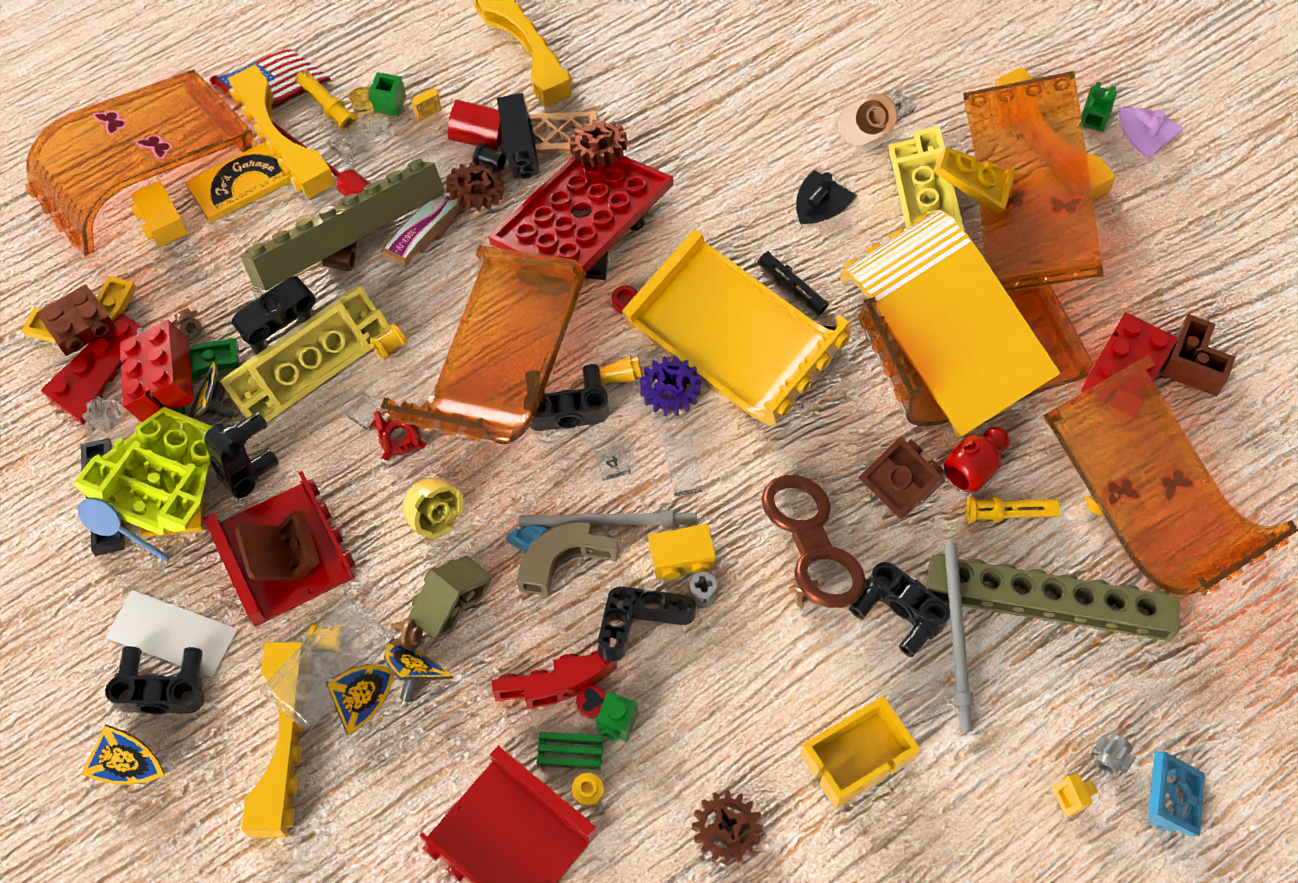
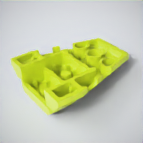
(154, 474)

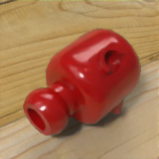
(976, 459)

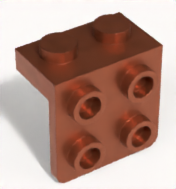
(278, 551)

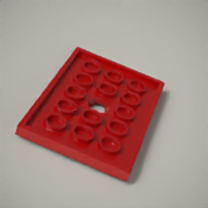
(614, 192)

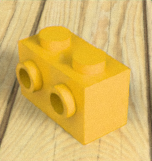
(159, 214)
(681, 552)

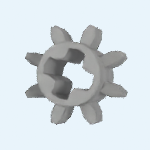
(1113, 754)

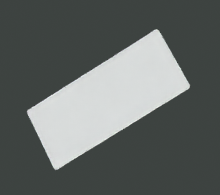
(168, 629)

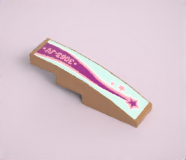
(421, 228)

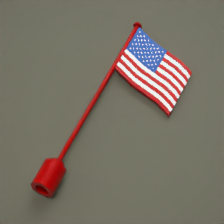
(280, 73)

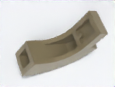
(557, 547)

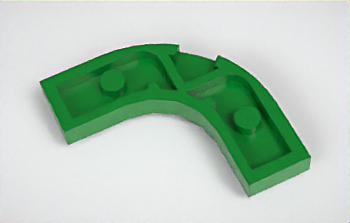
(223, 352)

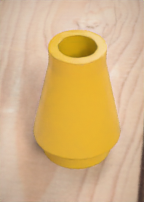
(624, 370)

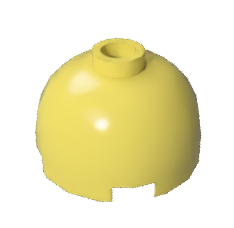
(432, 506)

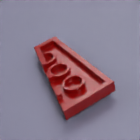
(90, 370)

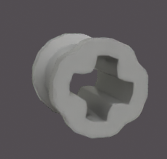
(710, 585)

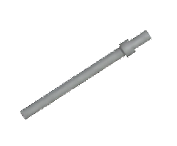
(666, 519)
(963, 698)

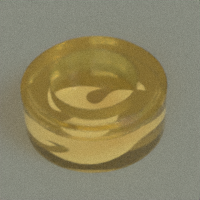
(359, 99)

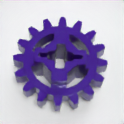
(669, 390)

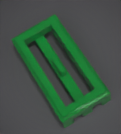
(574, 739)

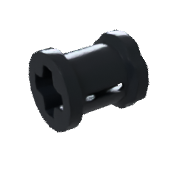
(489, 157)

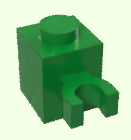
(1098, 107)

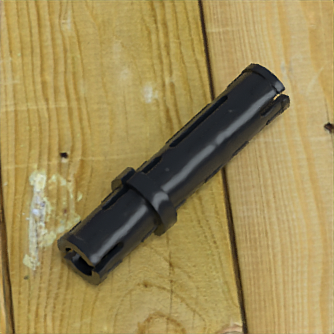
(770, 263)

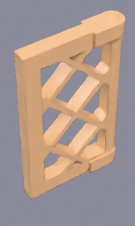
(570, 118)

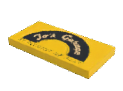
(237, 182)

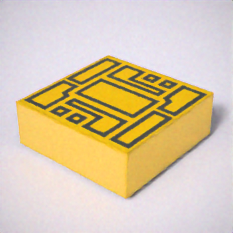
(426, 104)

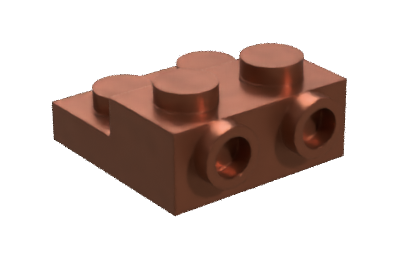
(76, 320)
(902, 477)

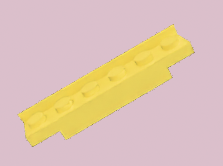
(917, 184)
(306, 356)

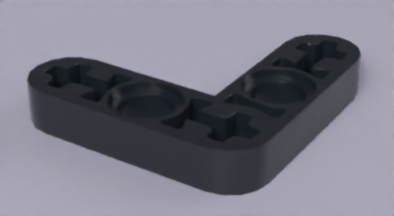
(634, 608)

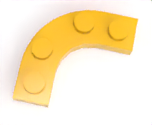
(113, 297)

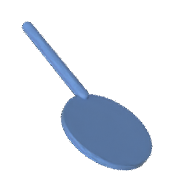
(105, 521)

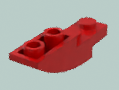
(547, 688)

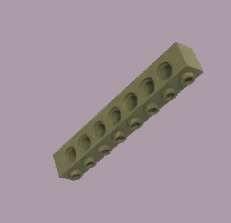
(1159, 625)

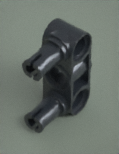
(258, 322)
(572, 407)
(229, 456)
(908, 600)
(155, 692)

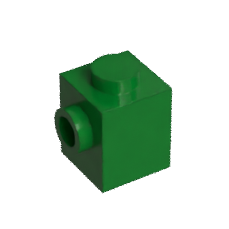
(387, 94)
(617, 717)

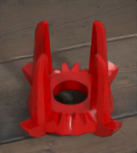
(394, 447)

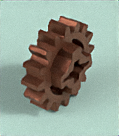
(598, 143)
(474, 186)
(714, 833)

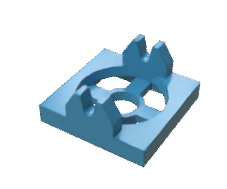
(1191, 782)

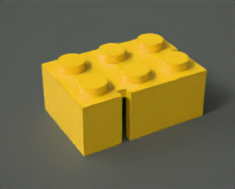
(859, 751)

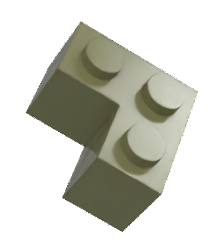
(447, 593)

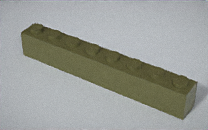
(341, 224)

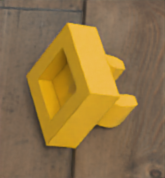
(1074, 794)

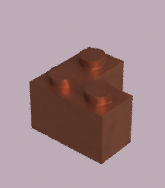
(1196, 363)

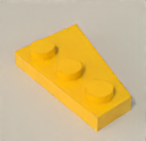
(978, 180)

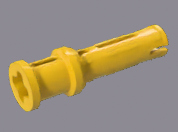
(333, 107)
(996, 507)

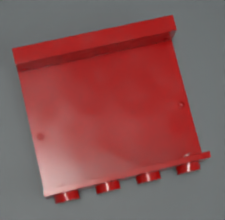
(271, 598)
(509, 829)

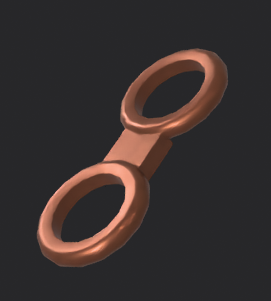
(813, 541)

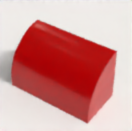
(474, 124)

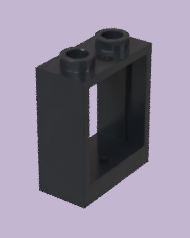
(518, 136)

